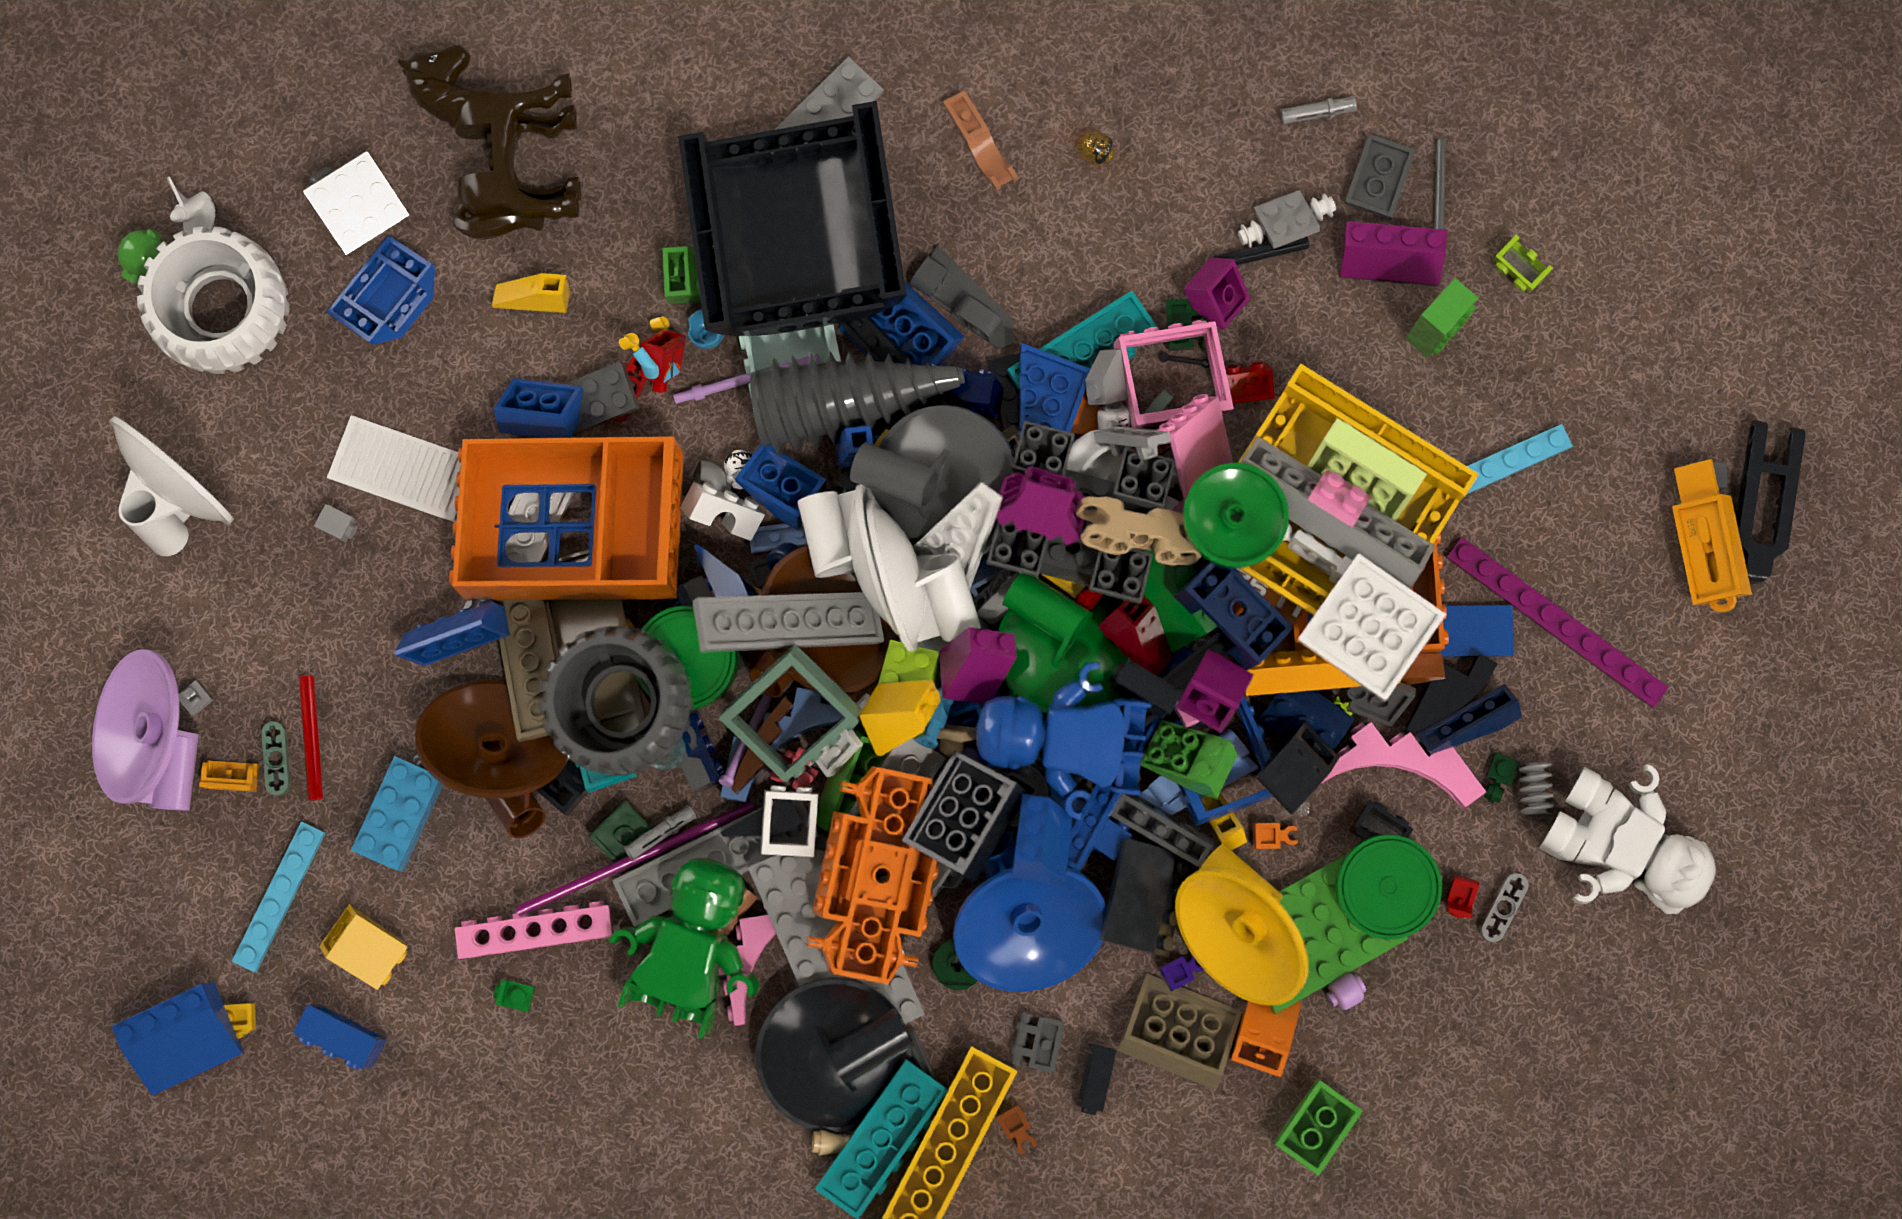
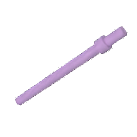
(699, 392)

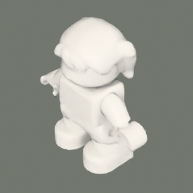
(1627, 842)

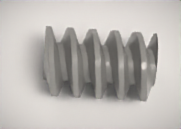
(1536, 788)

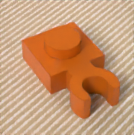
(1270, 836)

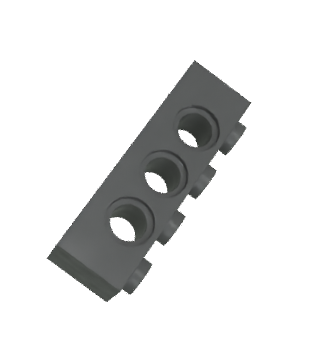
(1163, 828)

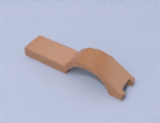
(979, 140)

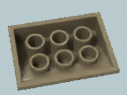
(1180, 1031)

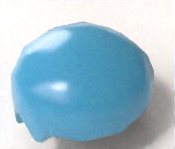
(698, 334)

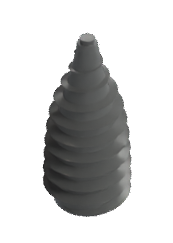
(835, 395)

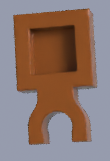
(1015, 1125)

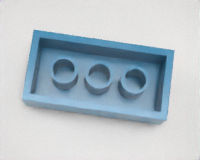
(398, 815)

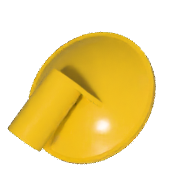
(1241, 930)

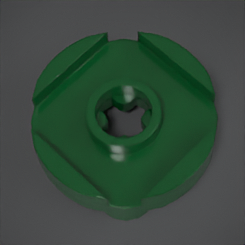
(945, 973)

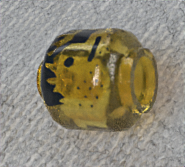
(1095, 148)

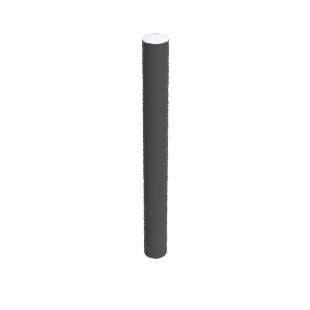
(1440, 184)

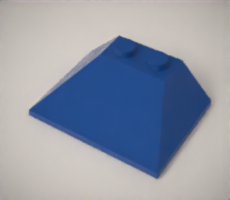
(386, 293)

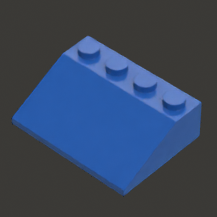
(917, 330)
(178, 1038)

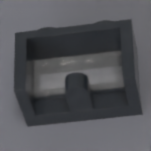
(1377, 821)

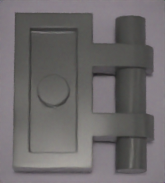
(1045, 1045)

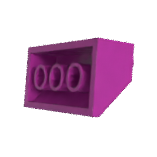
(1393, 253)

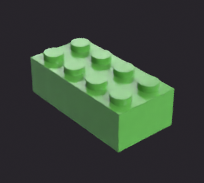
(1442, 319)

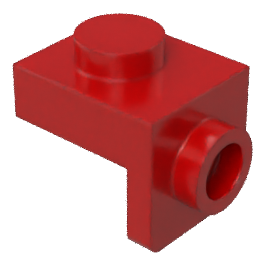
(1461, 896)

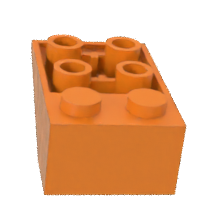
(1265, 1037)

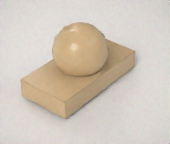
(953, 738)

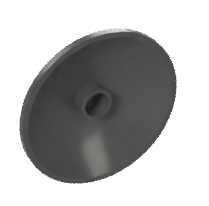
(932, 465)

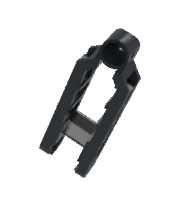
(1760, 557)

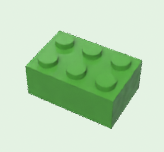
(1317, 1127)

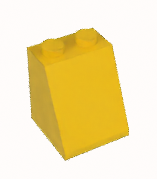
(898, 713)
(363, 947)

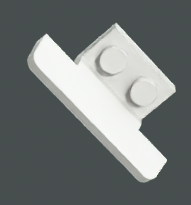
(837, 755)

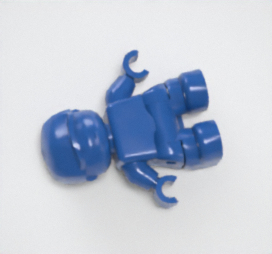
(1071, 738)

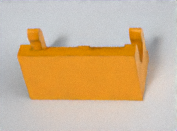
(229, 776)

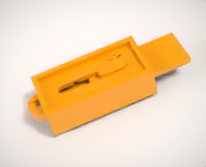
(1709, 539)

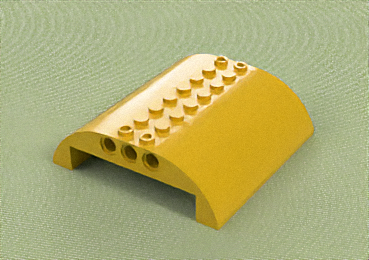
(1298, 428)

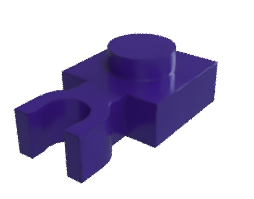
(1179, 972)

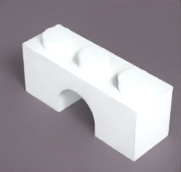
(706, 502)

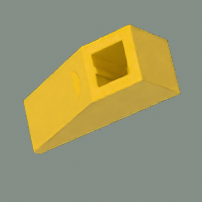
(534, 293)

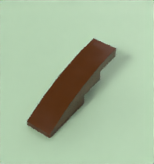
(769, 732)

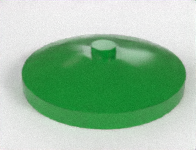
(1235, 515)

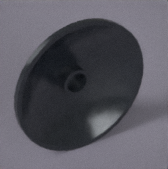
(830, 1052)

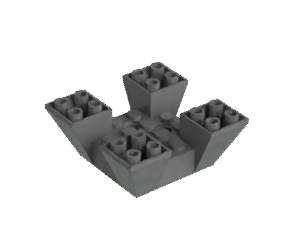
(1138, 485)

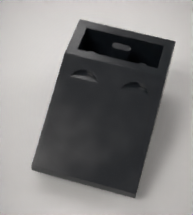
(1297, 766)
(565, 789)

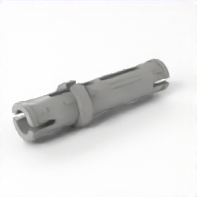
(1317, 110)
(669, 826)

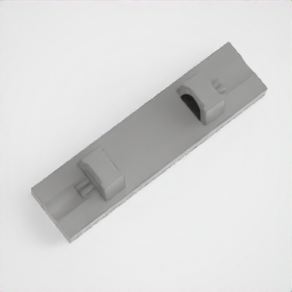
(1143, 439)

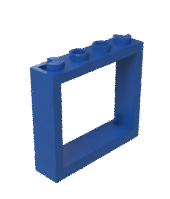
(1255, 736)

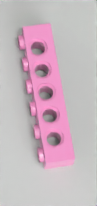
(469, 945)

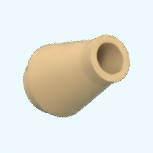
(827, 1142)

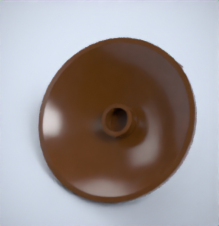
(848, 665)
(472, 747)

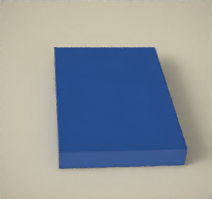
(1479, 631)

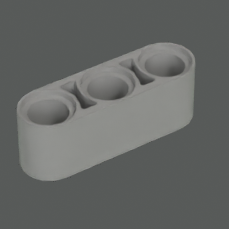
(990, 599)

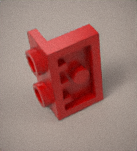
(1250, 382)

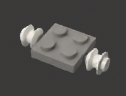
(1286, 219)

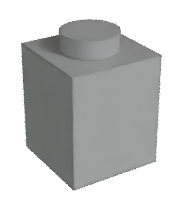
(336, 524)

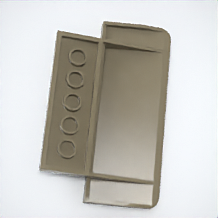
(535, 637)

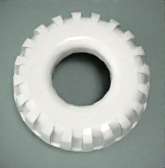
(180, 274)

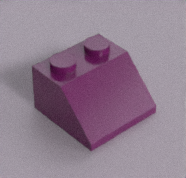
(1218, 291)

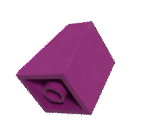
(976, 664)
(1215, 691)

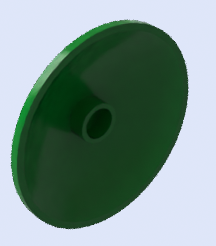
(1055, 641)

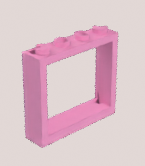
(1174, 332)

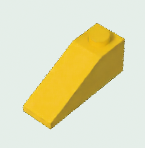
(1227, 828)

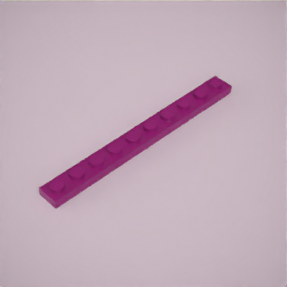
(1557, 622)

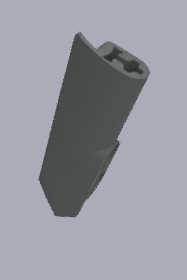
(968, 303)

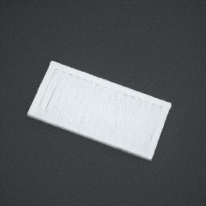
(397, 468)

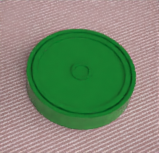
(708, 671)
(1388, 886)

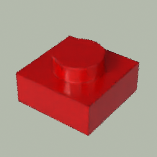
(1088, 599)

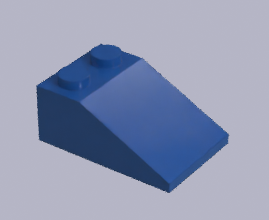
(779, 483)

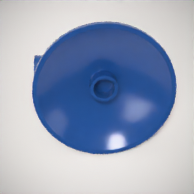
(1026, 930)

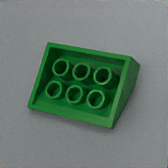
(1176, 621)

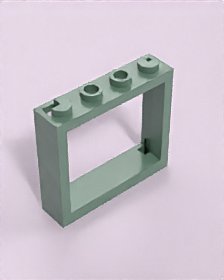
(820, 681)

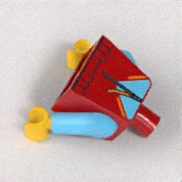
(659, 354)

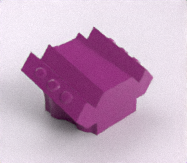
(1041, 504)

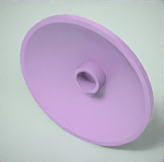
(137, 736)

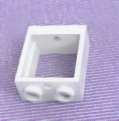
(788, 849)

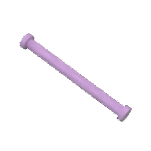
(727, 779)

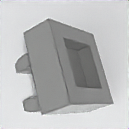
(195, 698)

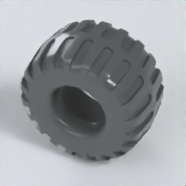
(572, 692)

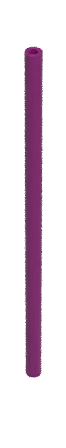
(627, 862)

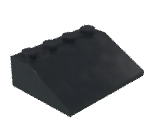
(964, 816)
(1144, 898)

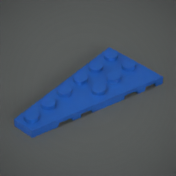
(1049, 389)

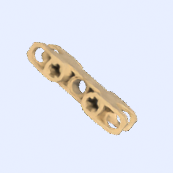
(1124, 530)

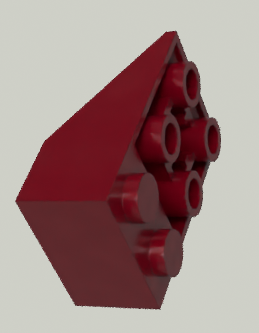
(1138, 634)

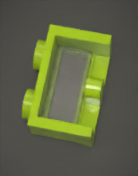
(1521, 265)

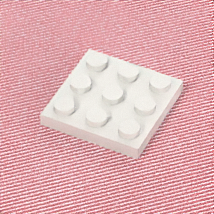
(356, 202)

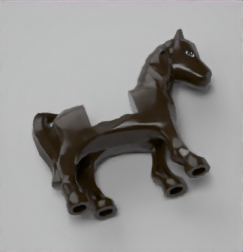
(497, 197)

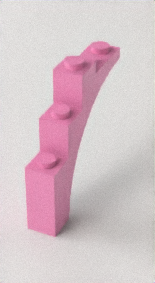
(1405, 753)
(756, 934)

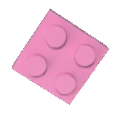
(1339, 498)

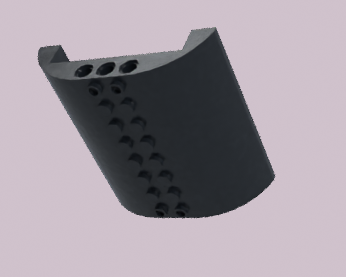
(793, 226)

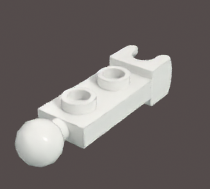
(1320, 556)

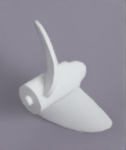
(193, 211)

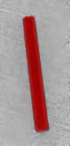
(311, 738)

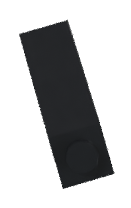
(784, 820)

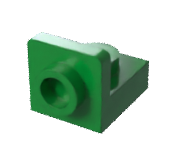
(514, 995)

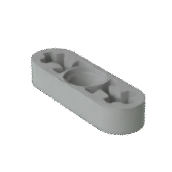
(1502, 928)

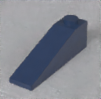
(1473, 721)

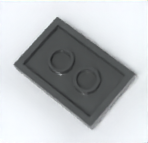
(1379, 176)
(605, 396)

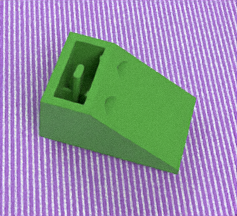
(680, 275)
(1190, 758)

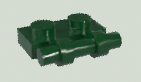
(1181, 312)

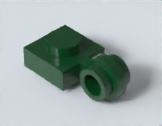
(1501, 771)

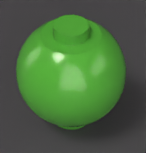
(135, 250)

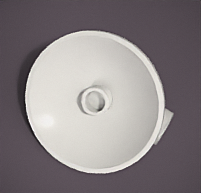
(160, 494)
(842, 543)
(923, 592)

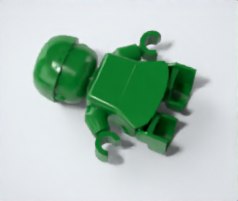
(688, 945)

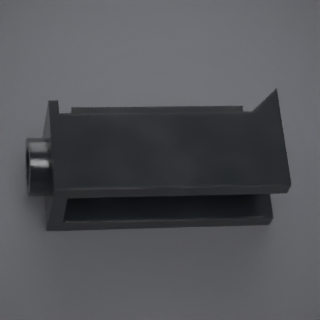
(1096, 1079)

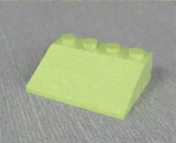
(1368, 466)

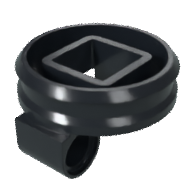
(1030, 776)

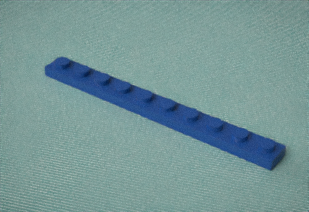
(1103, 800)

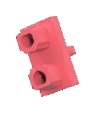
(805, 778)

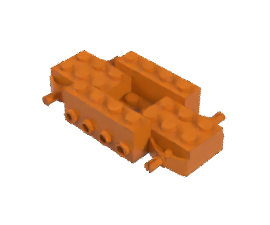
(873, 913)

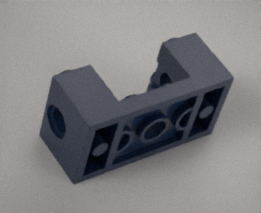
(1215, 591)

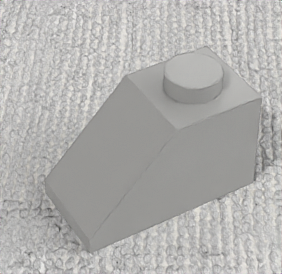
(1106, 378)

